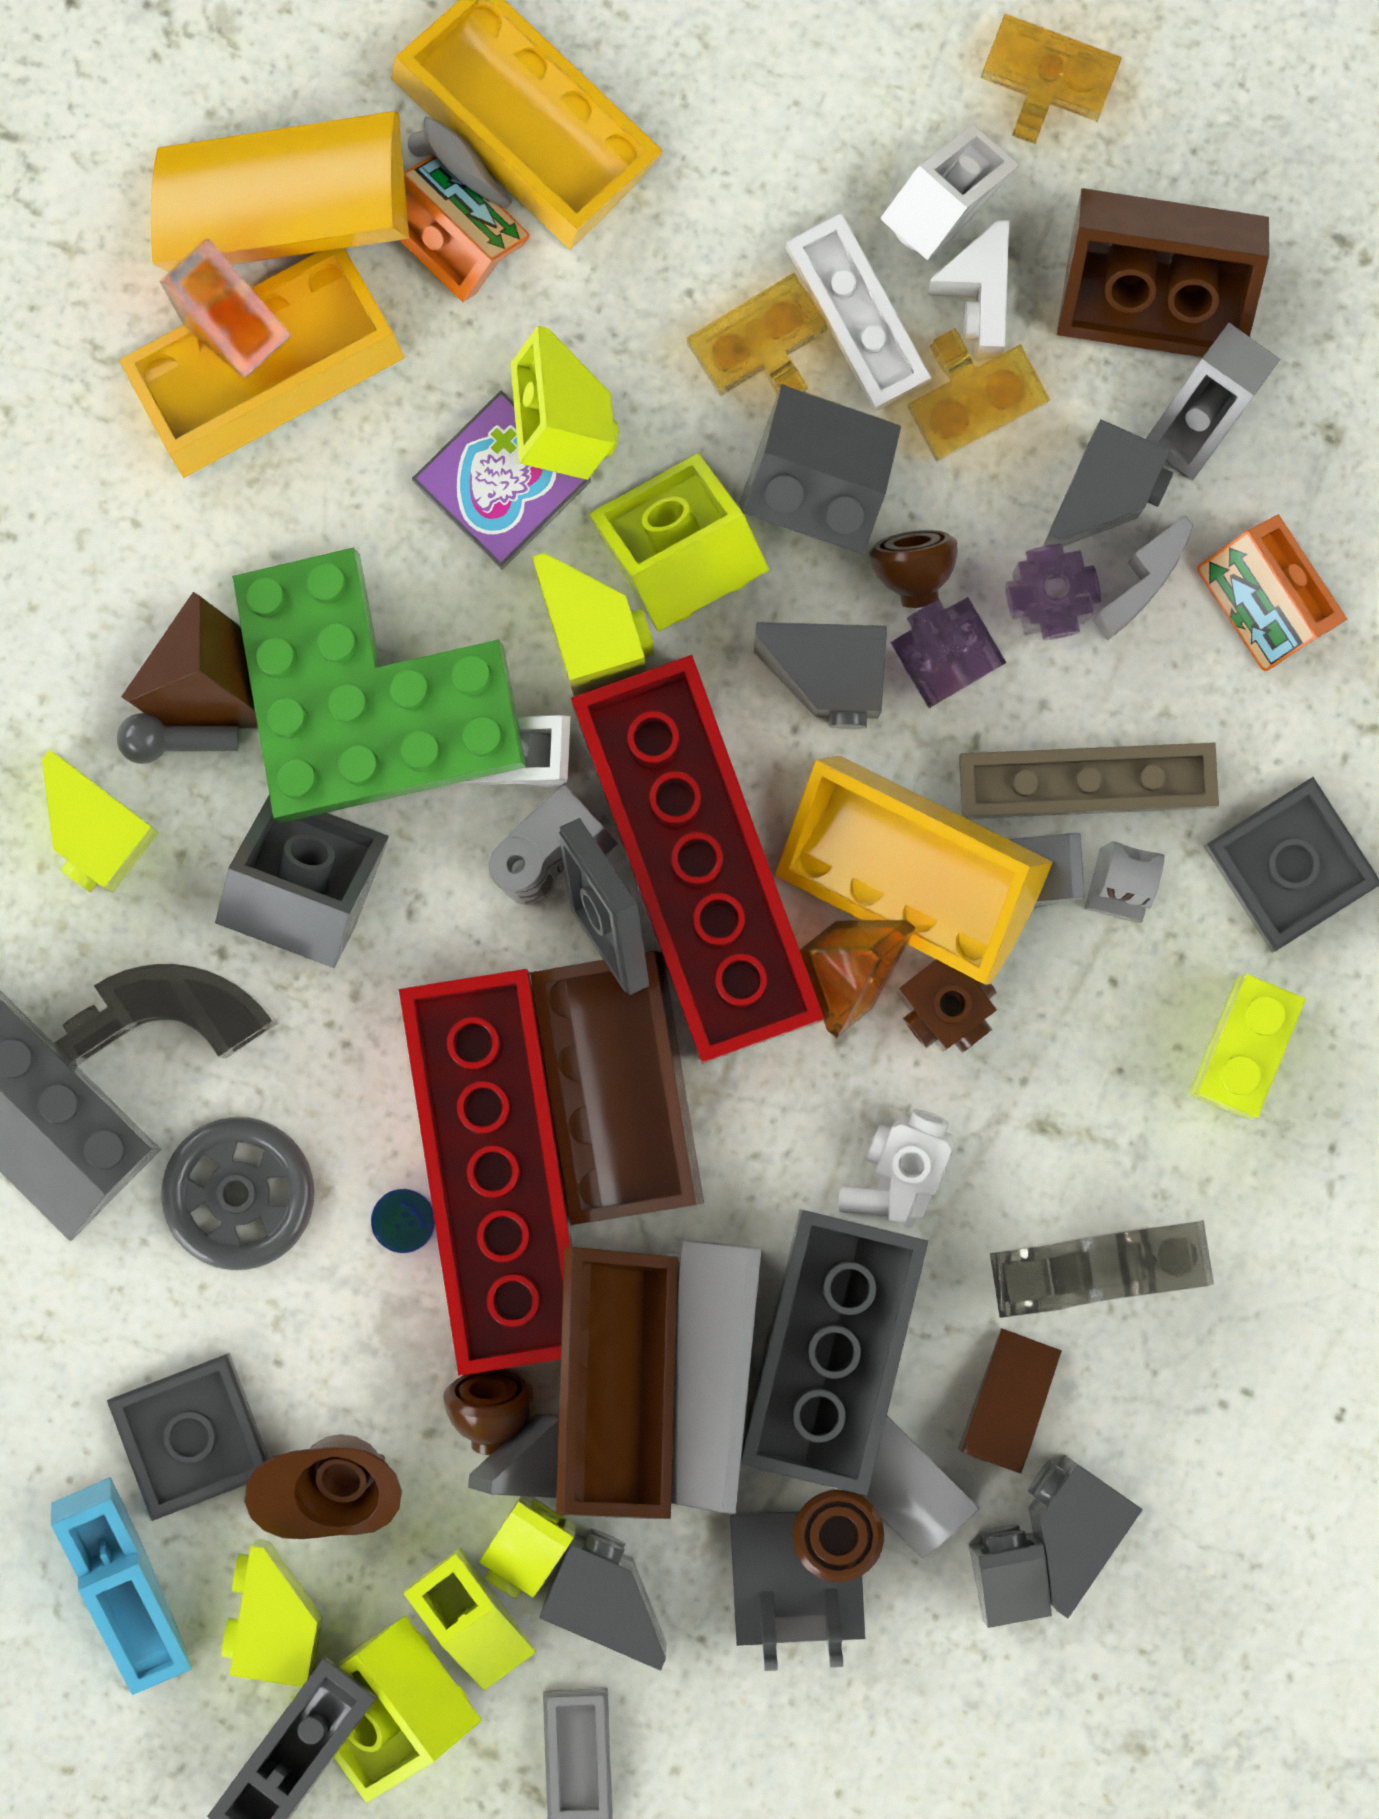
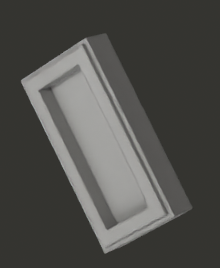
(577, 1754)

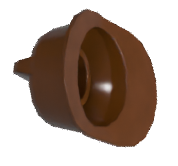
(324, 1490)

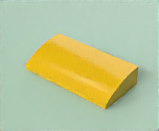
(526, 115)
(281, 191)
(211, 410)
(912, 860)

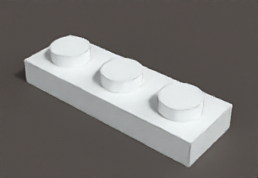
(858, 312)

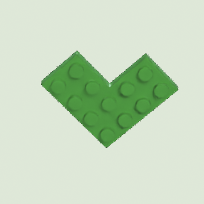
(340, 724)

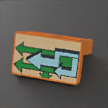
(456, 229)
(1271, 592)

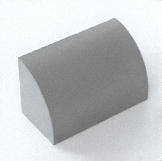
(915, 1493)

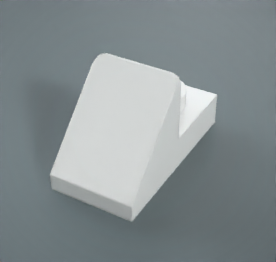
(980, 273)
(545, 753)

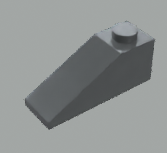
(297, 1747)

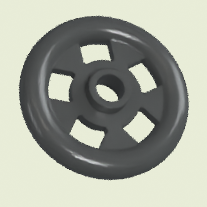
(282, 1223)

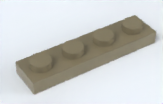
(1088, 780)

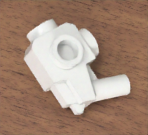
(911, 1167)

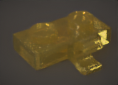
(1050, 72)
(759, 338)
(976, 397)

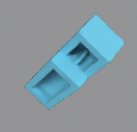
(119, 1585)

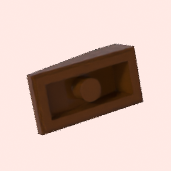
(1010, 1401)

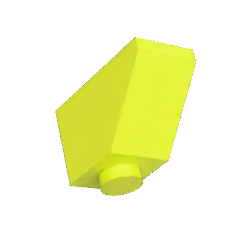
(560, 409)
(91, 827)
(527, 1547)

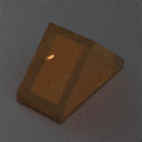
(223, 309)
(852, 965)

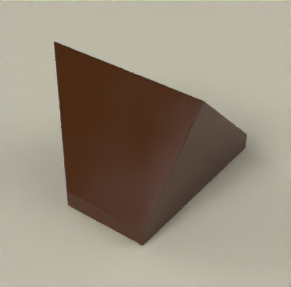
(196, 672)

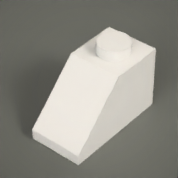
(948, 191)

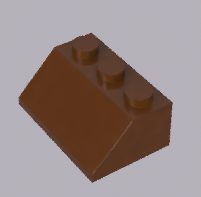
(1161, 272)

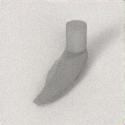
(458, 158)

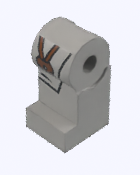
(531, 854)
(1124, 881)

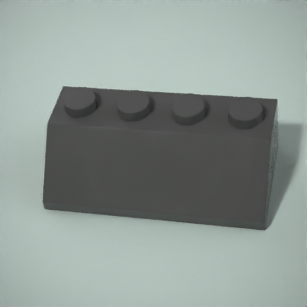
(59, 1130)
(833, 1352)

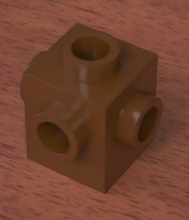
(928, 1021)

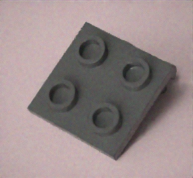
(782, 1599)

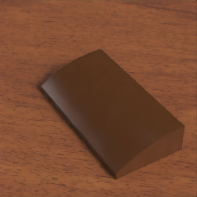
(616, 1092)
(617, 1384)

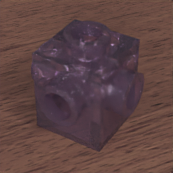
(1041, 612)
(946, 650)

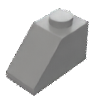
(1212, 399)

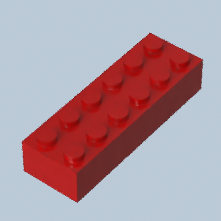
(697, 859)
(490, 1166)

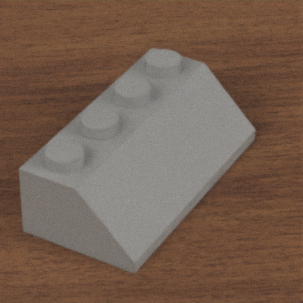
(712, 1371)

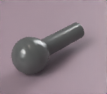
(145, 738)

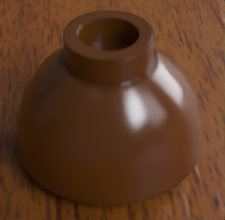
(915, 564)
(488, 1407)
(838, 1535)

